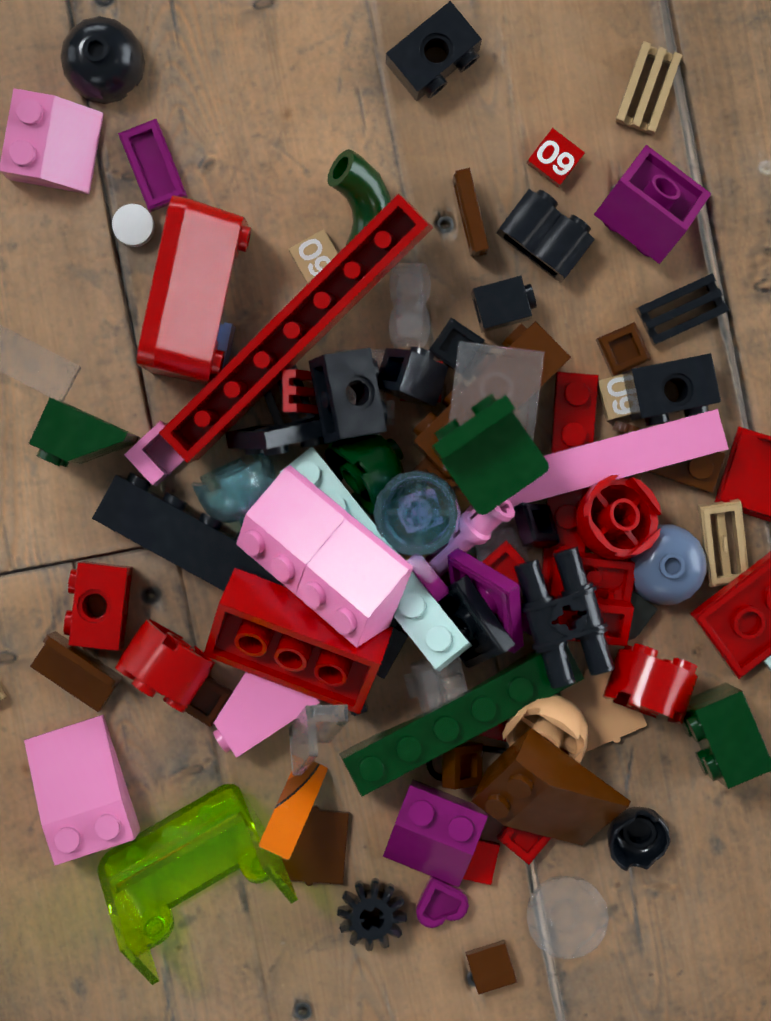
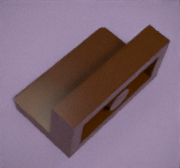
(76, 671)

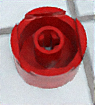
(165, 665)
(651, 683)

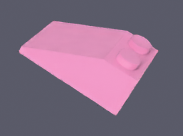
(80, 790)

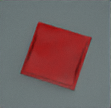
(748, 474)

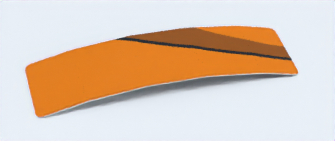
(292, 811)

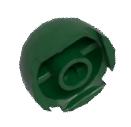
(366, 466)

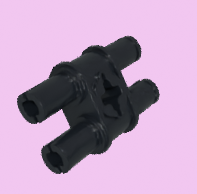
(584, 626)

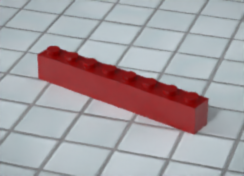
(296, 328)

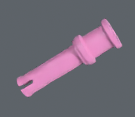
(471, 531)

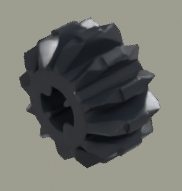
(375, 928)

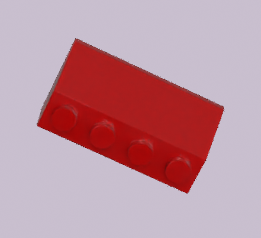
(286, 642)

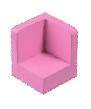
(154, 456)

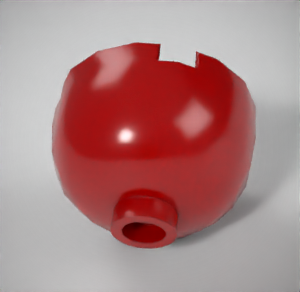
(618, 518)

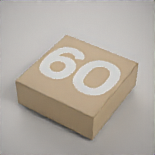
(313, 254)
(614, 397)

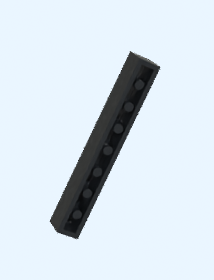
(191, 541)

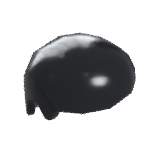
(638, 838)

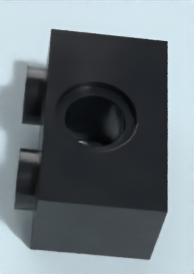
(445, 30)
(692, 376)
(337, 415)

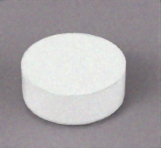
(133, 225)

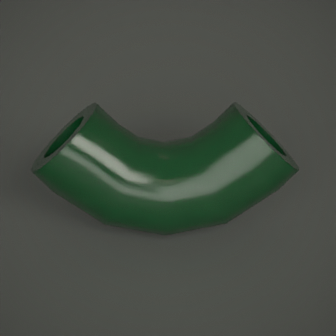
(360, 186)

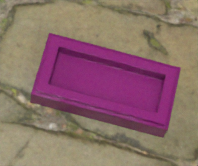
(152, 164)

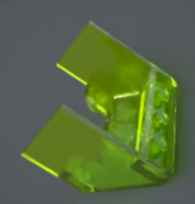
(178, 861)

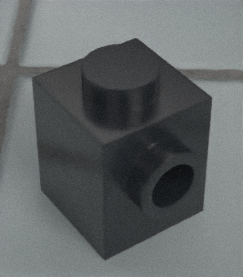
(503, 303)
(412, 375)

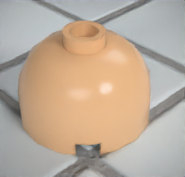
(556, 721)

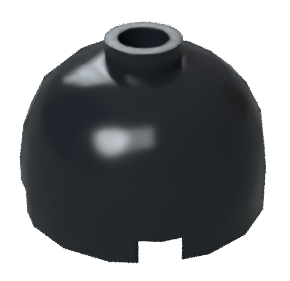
(102, 60)

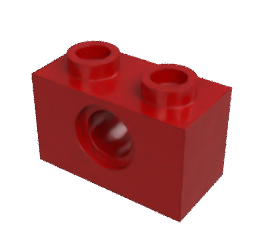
(114, 585)

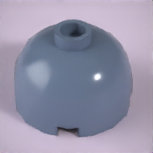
(670, 568)

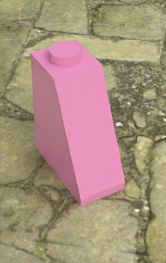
(256, 712)

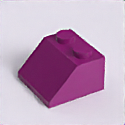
(652, 204)
(436, 833)

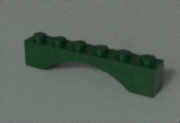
(451, 723)

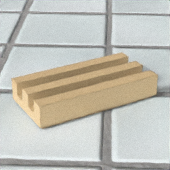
(659, 55)
(719, 510)

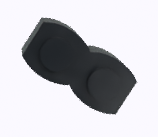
(546, 234)

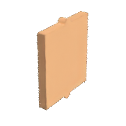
(604, 718)

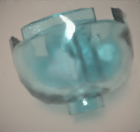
(234, 488)
(417, 513)

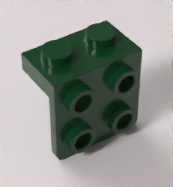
(489, 454)

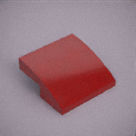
(614, 593)

